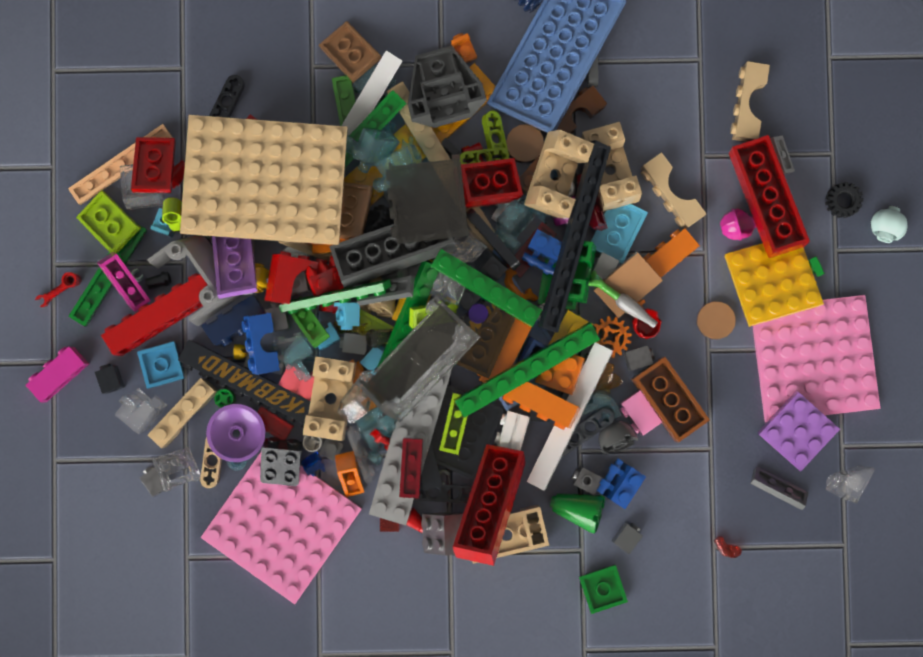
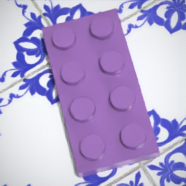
(234, 266)

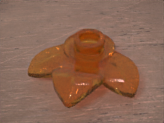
(608, 379)

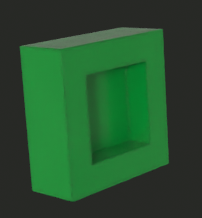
(816, 266)

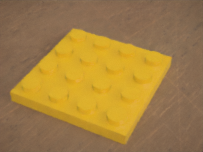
(772, 285)

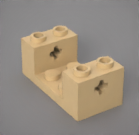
(562, 153)
(620, 187)
(330, 377)
(527, 532)

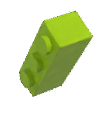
(453, 429)

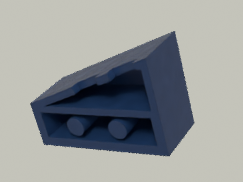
(229, 324)

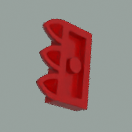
(325, 279)

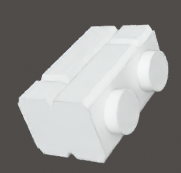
(512, 431)

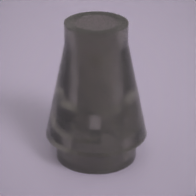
(378, 337)

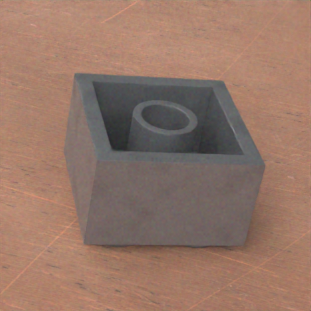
(440, 532)

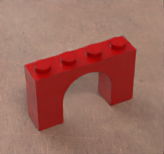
(282, 276)

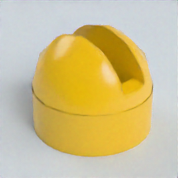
(238, 351)

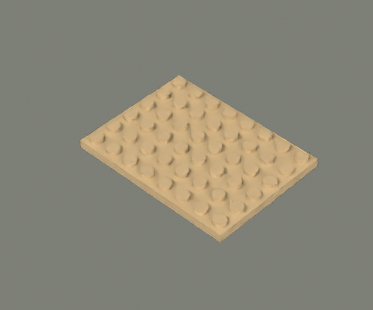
(263, 180)

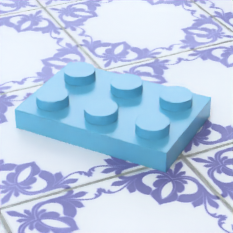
(622, 230)

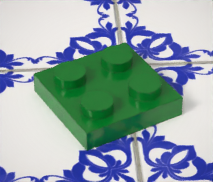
(603, 589)

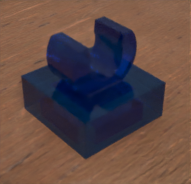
(313, 463)

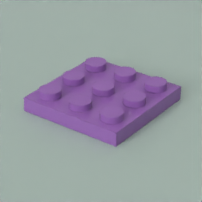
(798, 431)

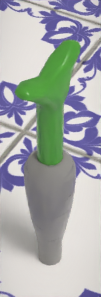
(623, 300)

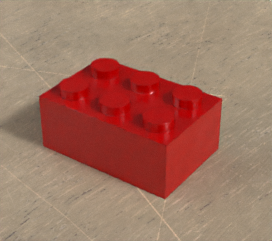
(490, 182)

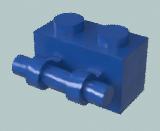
(545, 246)
(621, 483)

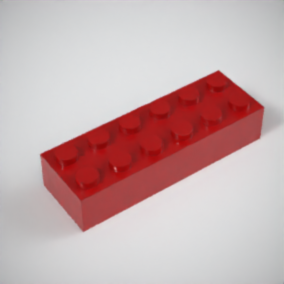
(768, 196)
(156, 317)
(489, 505)

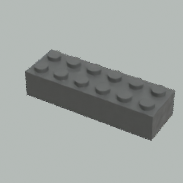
(380, 254)

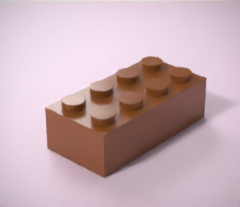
(670, 399)

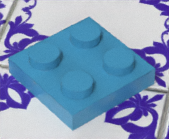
(161, 365)

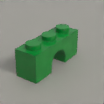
(582, 277)

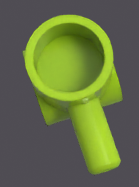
(172, 213)

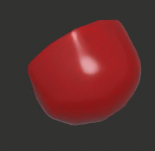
(643, 329)

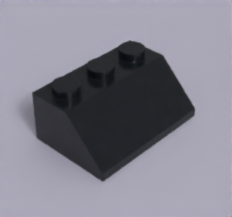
(489, 265)

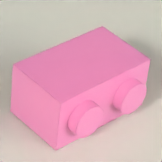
(640, 413)

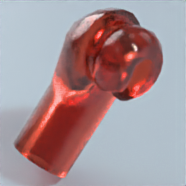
(727, 550)

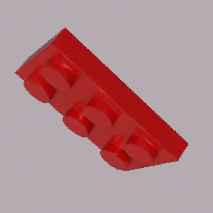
(153, 165)

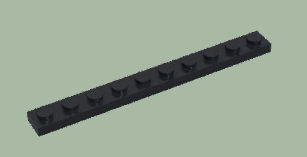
(574, 238)

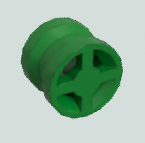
(223, 400)

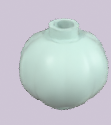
(890, 224)

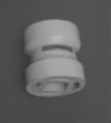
(312, 444)

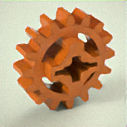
(621, 331)

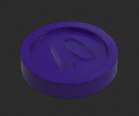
(478, 313)

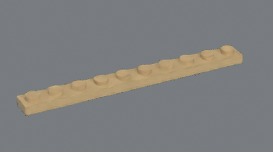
(431, 147)

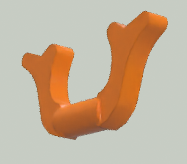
(529, 295)

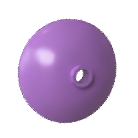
(221, 429)

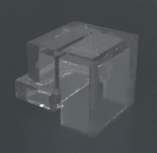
(139, 410)

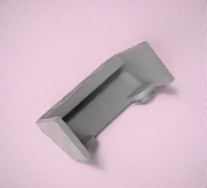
(201, 255)

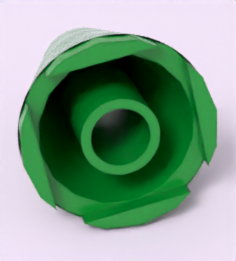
(579, 509)

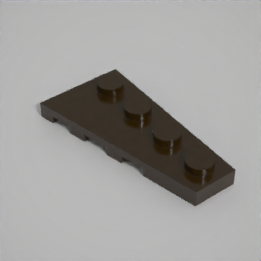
(485, 351)

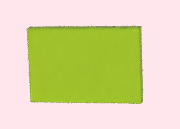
(108, 222)

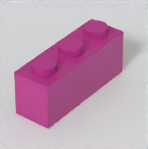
(123, 281)
(56, 374)

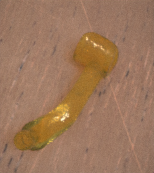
(360, 329)

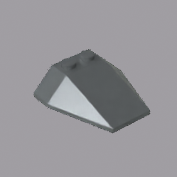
(443, 89)

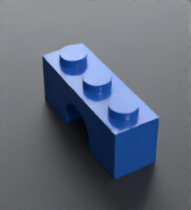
(256, 327)

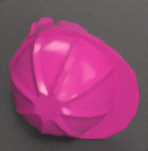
(737, 224)

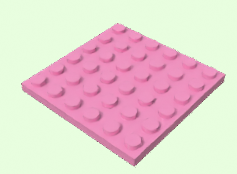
(820, 355)
(281, 529)

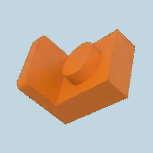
(464, 47)

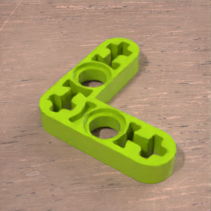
(493, 148)

